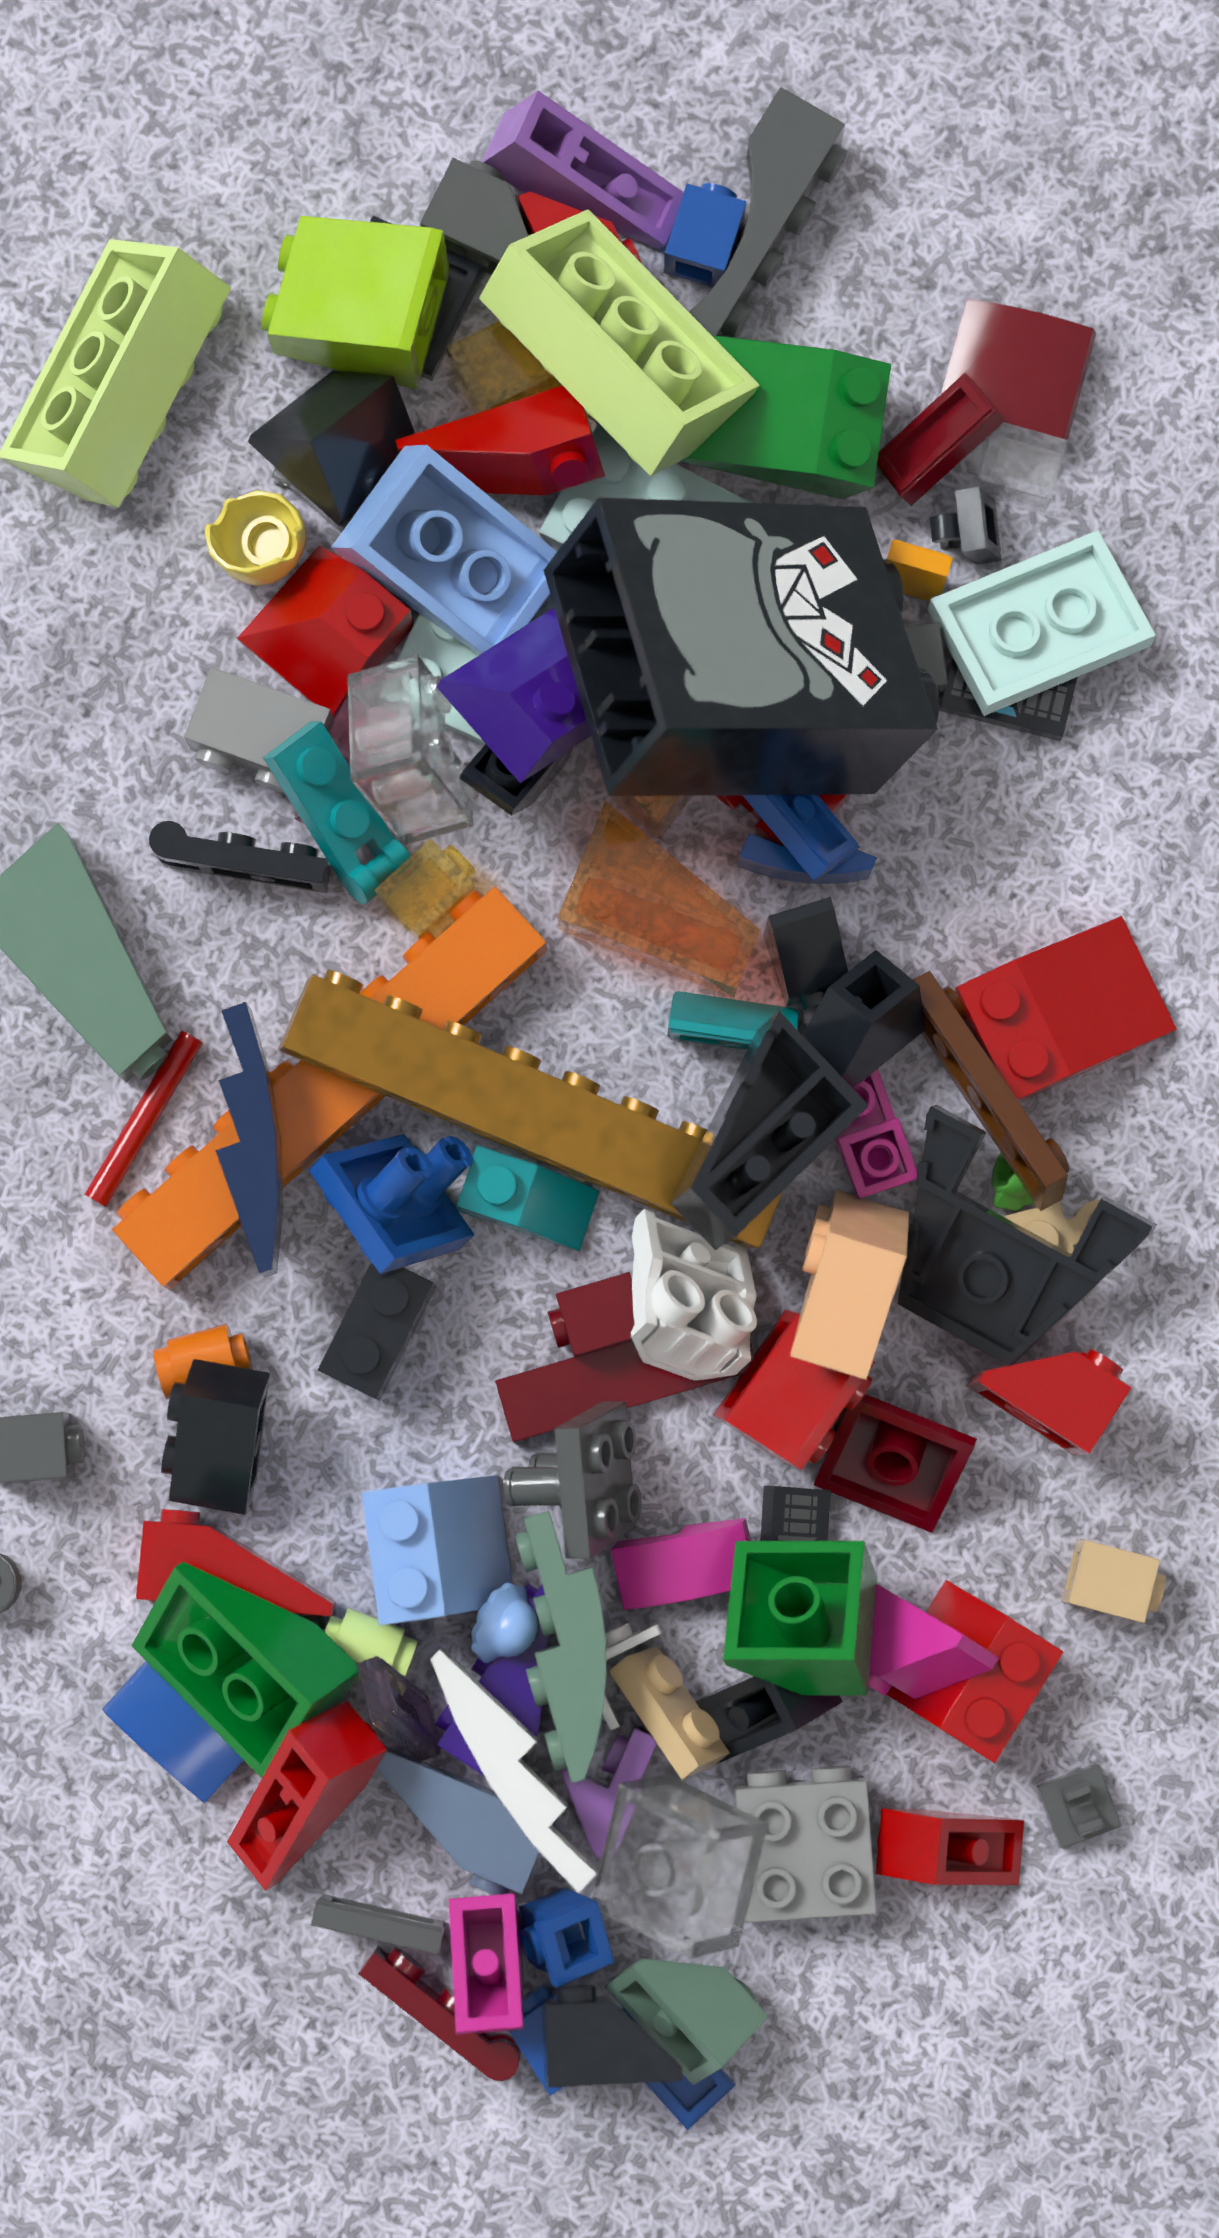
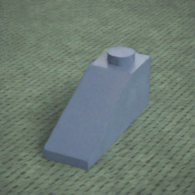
(465, 1821)

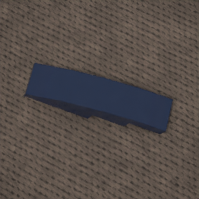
(255, 1162)

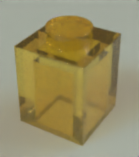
(427, 888)

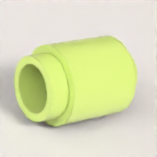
(364, 1638)

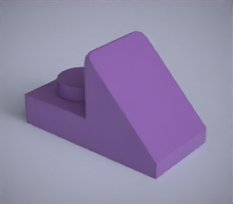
(595, 1799)

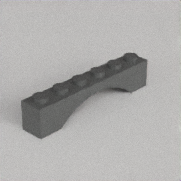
(785, 161)

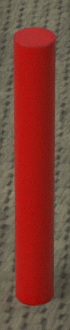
(143, 1118)

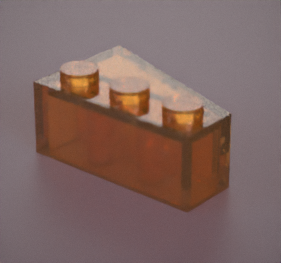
(655, 909)

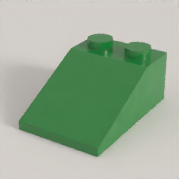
(807, 423)
(242, 1661)

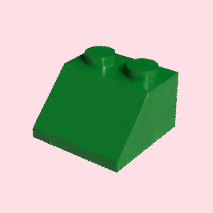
(802, 1615)

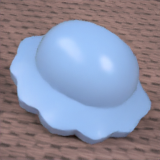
(504, 1624)

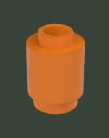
(209, 1345)

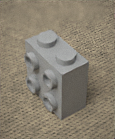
(814, 1845)

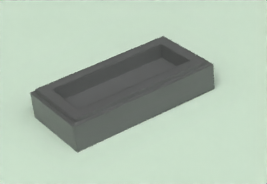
(379, 1923)

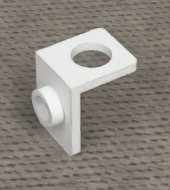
(618, 1641)

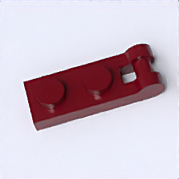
(399, 1979)

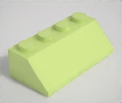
(617, 340)
(116, 370)

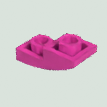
(875, 1144)
(678, 1565)

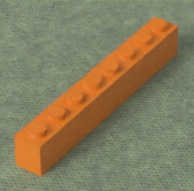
(444, 976)

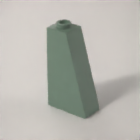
(76, 957)

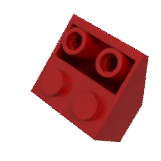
(788, 1401)

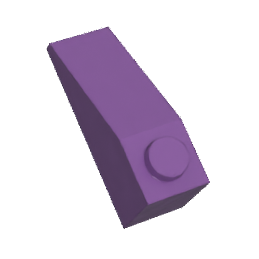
(566, 160)

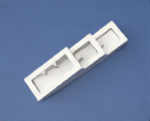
(498, 1745)

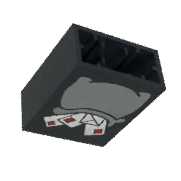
(739, 648)

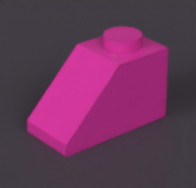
(919, 1650)
(487, 1963)

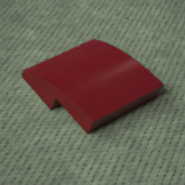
(1023, 363)

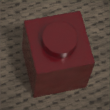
(594, 1315)

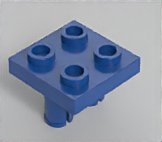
(397, 1198)

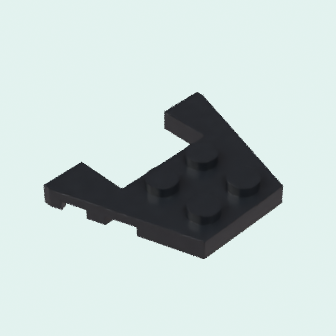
(987, 1274)

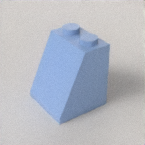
(436, 1547)

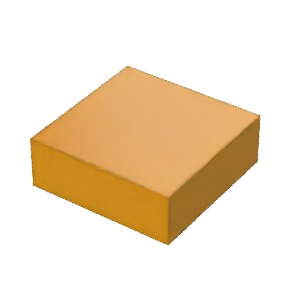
(920, 569)

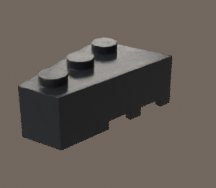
(766, 1131)

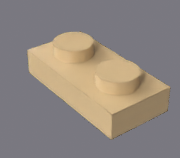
(669, 1711)

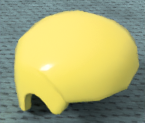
(257, 537)

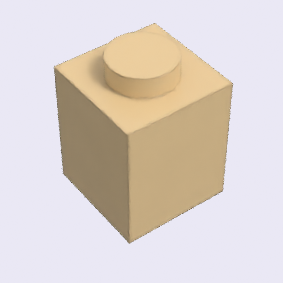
(1113, 1581)

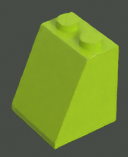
(358, 296)

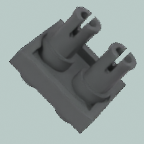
(585, 1478)

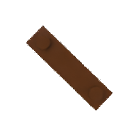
(1035, 1161)

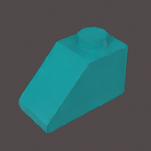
(527, 1198)

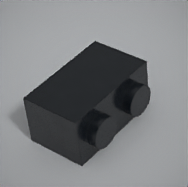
(377, 1329)
(216, 1436)

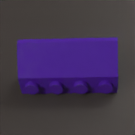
(522, 698)

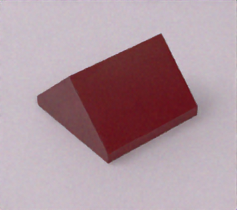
(894, 1462)

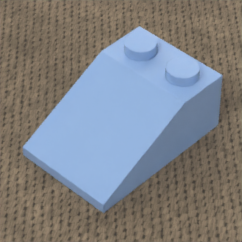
(448, 550)

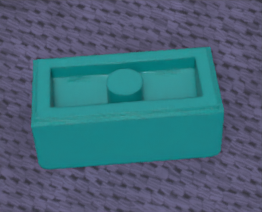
(720, 1019)

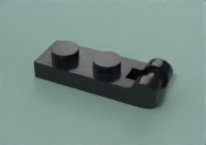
(238, 858)

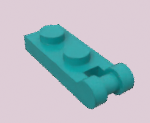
(335, 810)

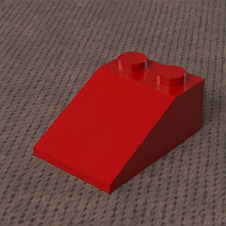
(1065, 1009)

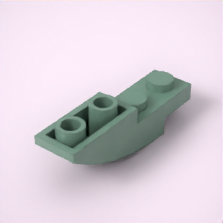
(574, 1672)

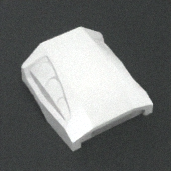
(690, 1301)

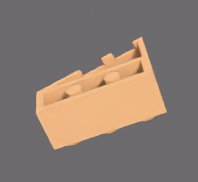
(854, 1269)

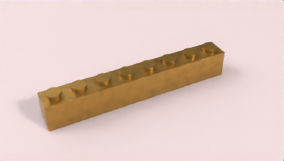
(497, 1094)

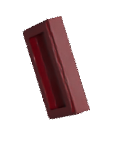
(938, 439)

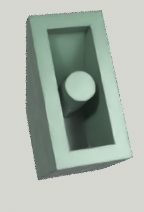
(690, 2011)

